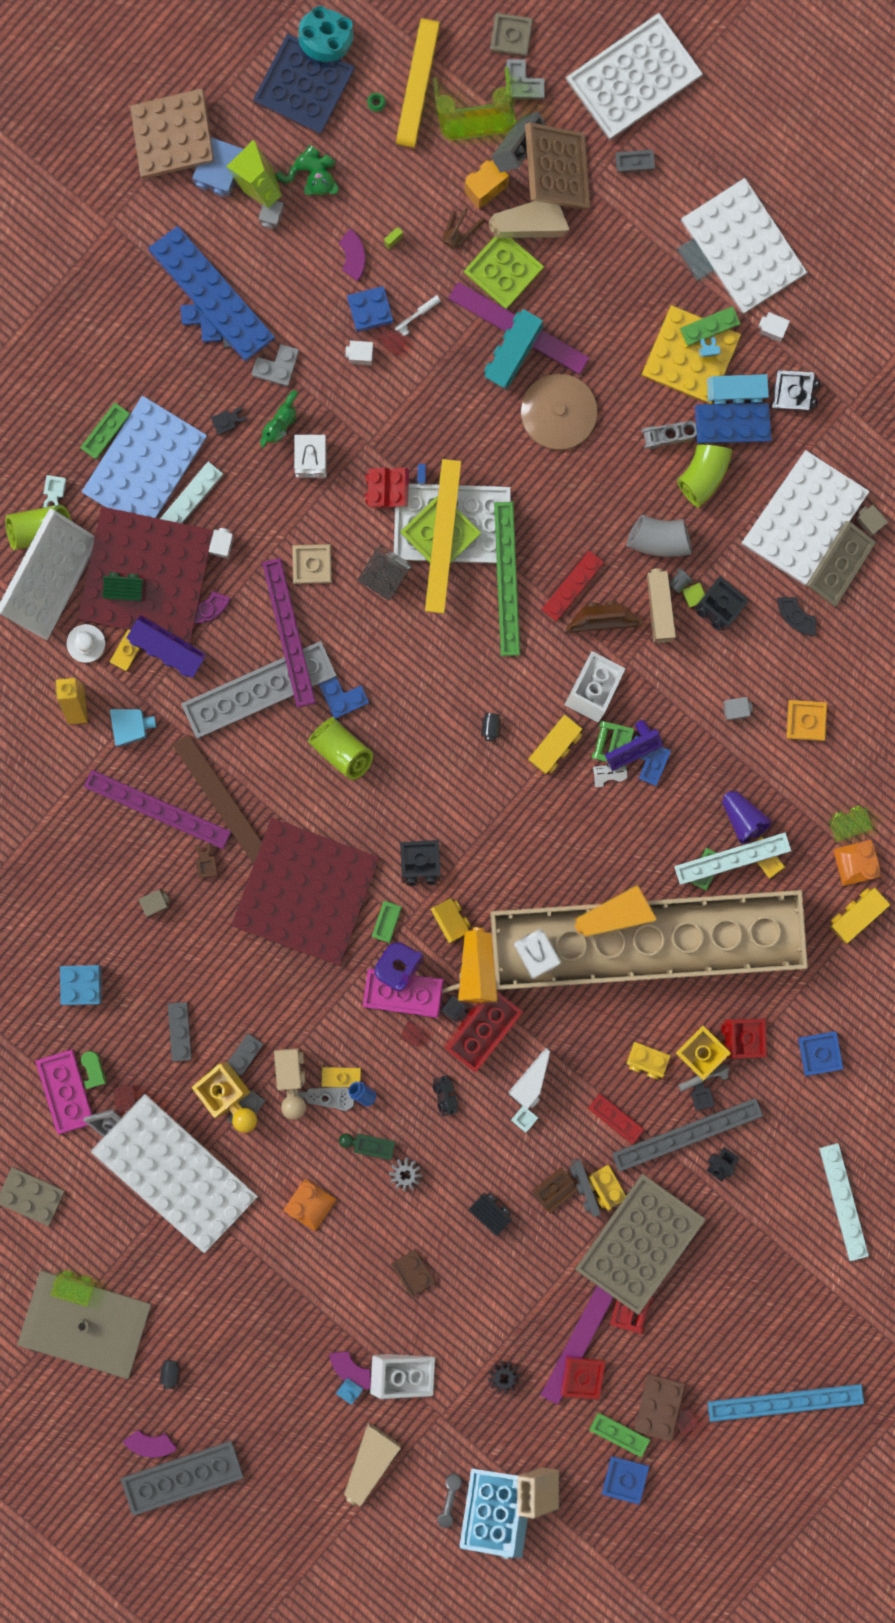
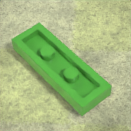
(709, 326)
(105, 431)
(619, 1434)

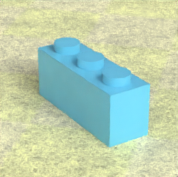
(737, 388)

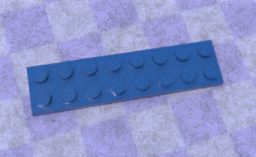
(211, 293)

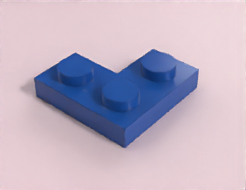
(193, 316)
(340, 702)
(654, 765)

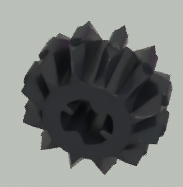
(506, 1370)

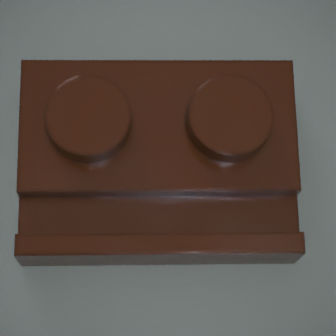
(555, 1190)
(412, 1272)

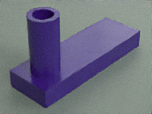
(635, 749)

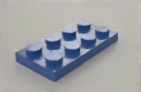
(732, 423)

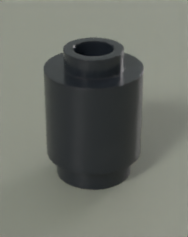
(491, 726)
(170, 1374)

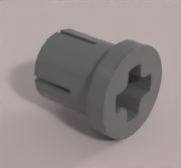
(680, 581)

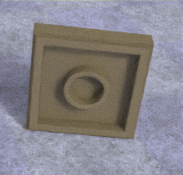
(511, 34)

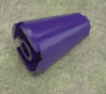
(745, 817)

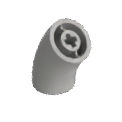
(660, 537)

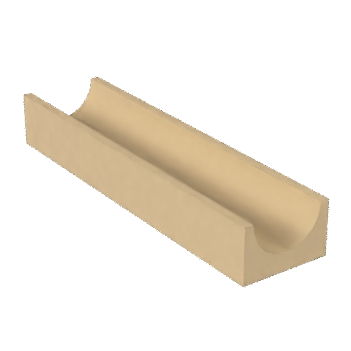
(683, 941)

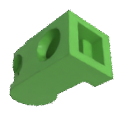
(94, 1069)

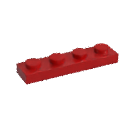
(572, 586)

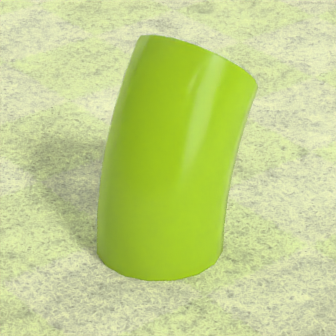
(704, 473)
(24, 525)
(341, 749)

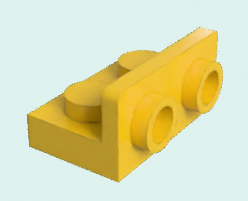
(647, 1059)
(607, 1187)

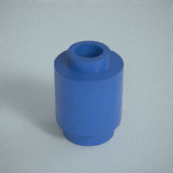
(362, 1093)

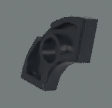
(795, 616)

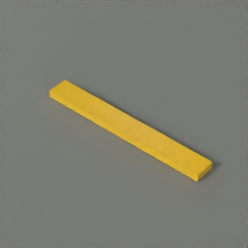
(443, 536)

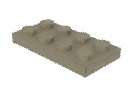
(840, 563)

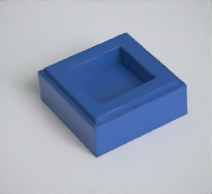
(421, 474)

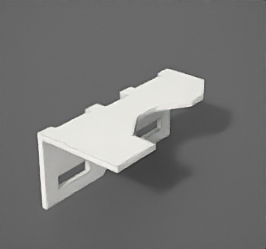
(601, 778)

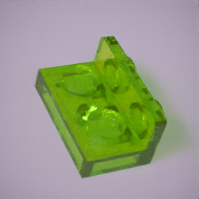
(850, 824)
(73, 1288)

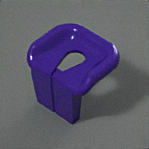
(393, 978)

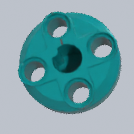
(325, 34)

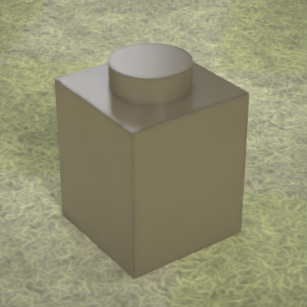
(871, 520)
(154, 902)

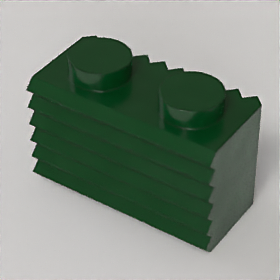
(123, 588)

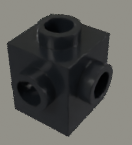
(722, 1164)

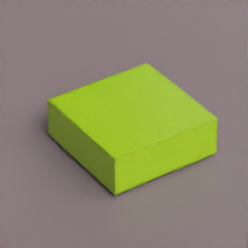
(393, 238)
(693, 594)

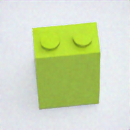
(255, 175)

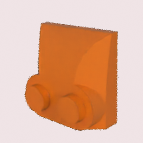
(857, 862)
(309, 1204)

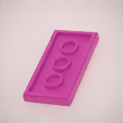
(419, 997)
(64, 1091)

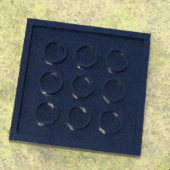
(303, 86)

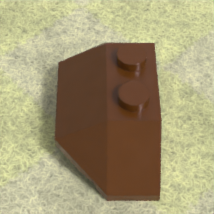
(603, 618)

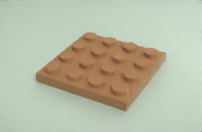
(172, 133)
(557, 166)

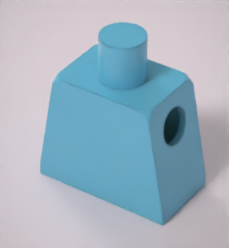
(130, 725)

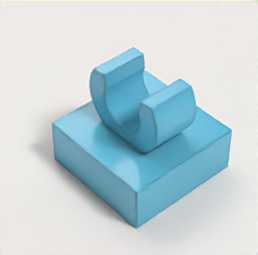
(710, 350)

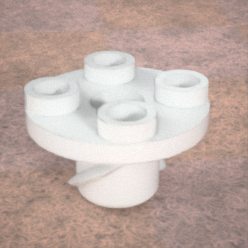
(86, 643)

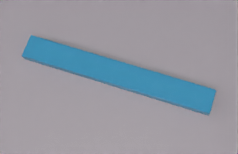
(785, 1402)

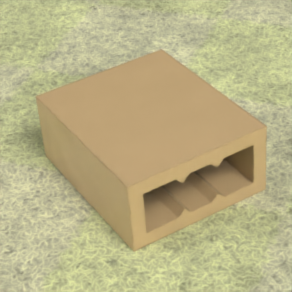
(537, 1492)

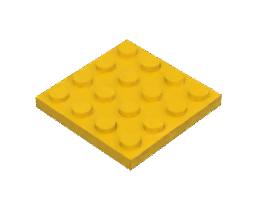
(680, 366)

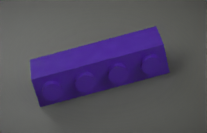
(166, 646)

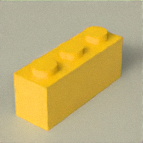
(555, 745)
(858, 914)

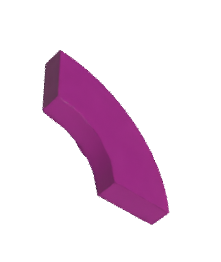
(354, 255)
(211, 607)
(346, 1368)
(149, 1445)

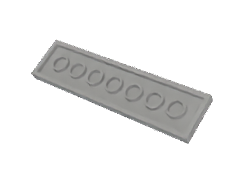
(252, 692)

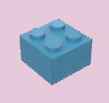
(81, 984)

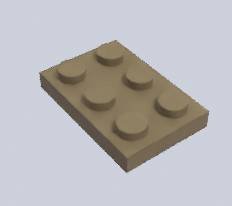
(30, 1196)

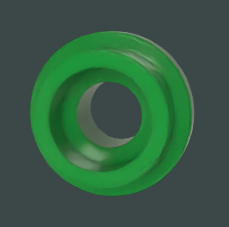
(376, 96)

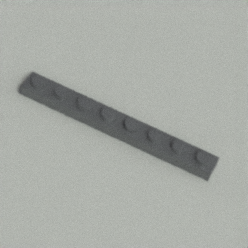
(687, 1134)

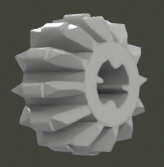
(407, 1181)

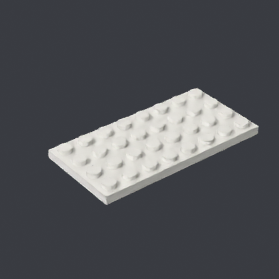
(174, 1173)

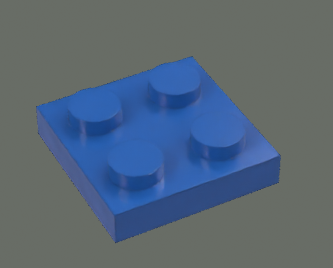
(370, 309)
(820, 1053)
(625, 1479)

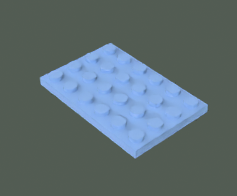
(145, 461)

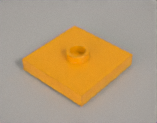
(806, 720)

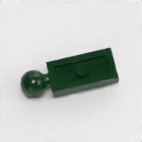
(368, 1145)

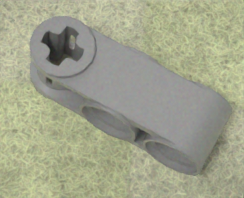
(660, 439)

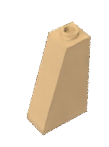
(530, 221)
(660, 606)
(371, 1461)

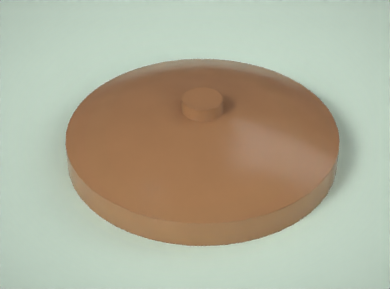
(559, 412)

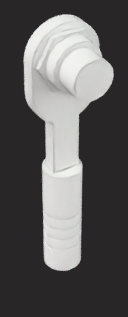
(402, 328)

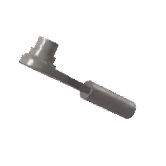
(721, 1070)

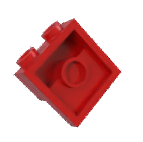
(387, 488)
(745, 1038)

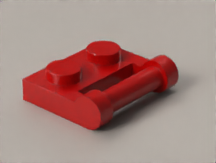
(623, 1315)

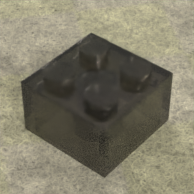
(385, 572)

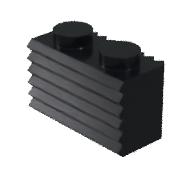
(490, 1214)

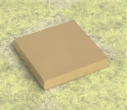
(312, 564)

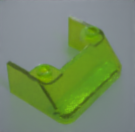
(476, 120)

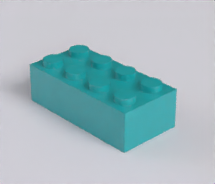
(514, 349)

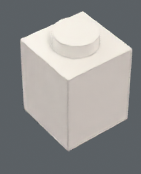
(773, 326)
(360, 352)
(221, 543)

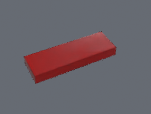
(616, 1119)

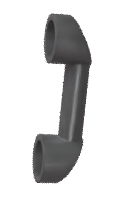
(453, 1483)

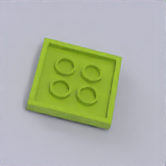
(503, 270)
(421, 532)

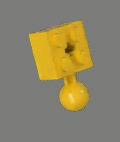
(233, 1092)

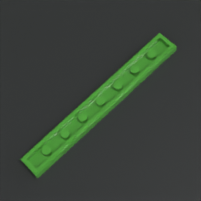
(506, 578)

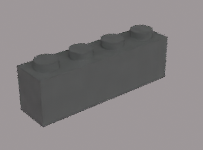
(513, 148)

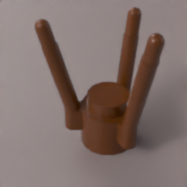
(452, 237)

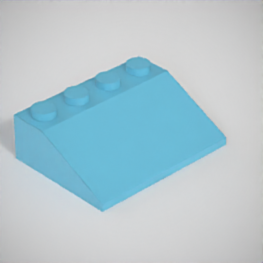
(492, 1516)

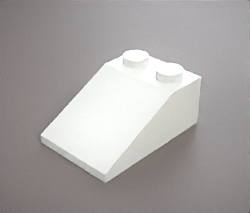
(595, 686)
(529, 1085)
(402, 1376)

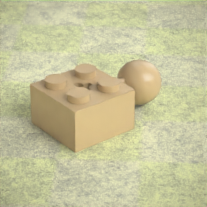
(291, 1078)

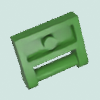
(621, 736)

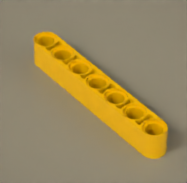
(417, 83)

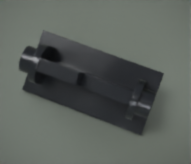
(446, 1104)

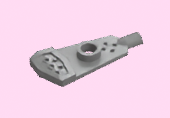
(334, 1094)

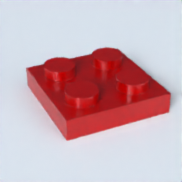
(583, 1378)

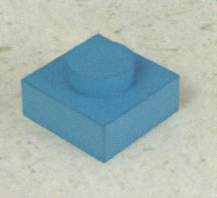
(349, 1391)

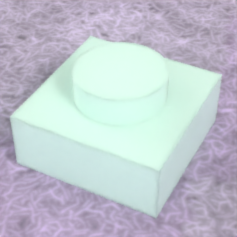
(524, 1119)

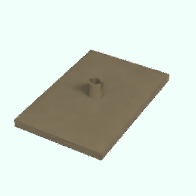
(640, 1244)
(94, 1336)

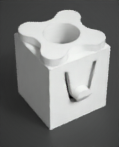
(310, 456)
(536, 953)

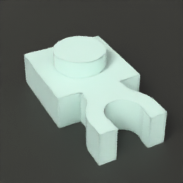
(53, 489)

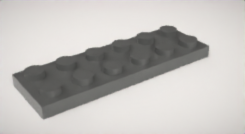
(182, 1477)

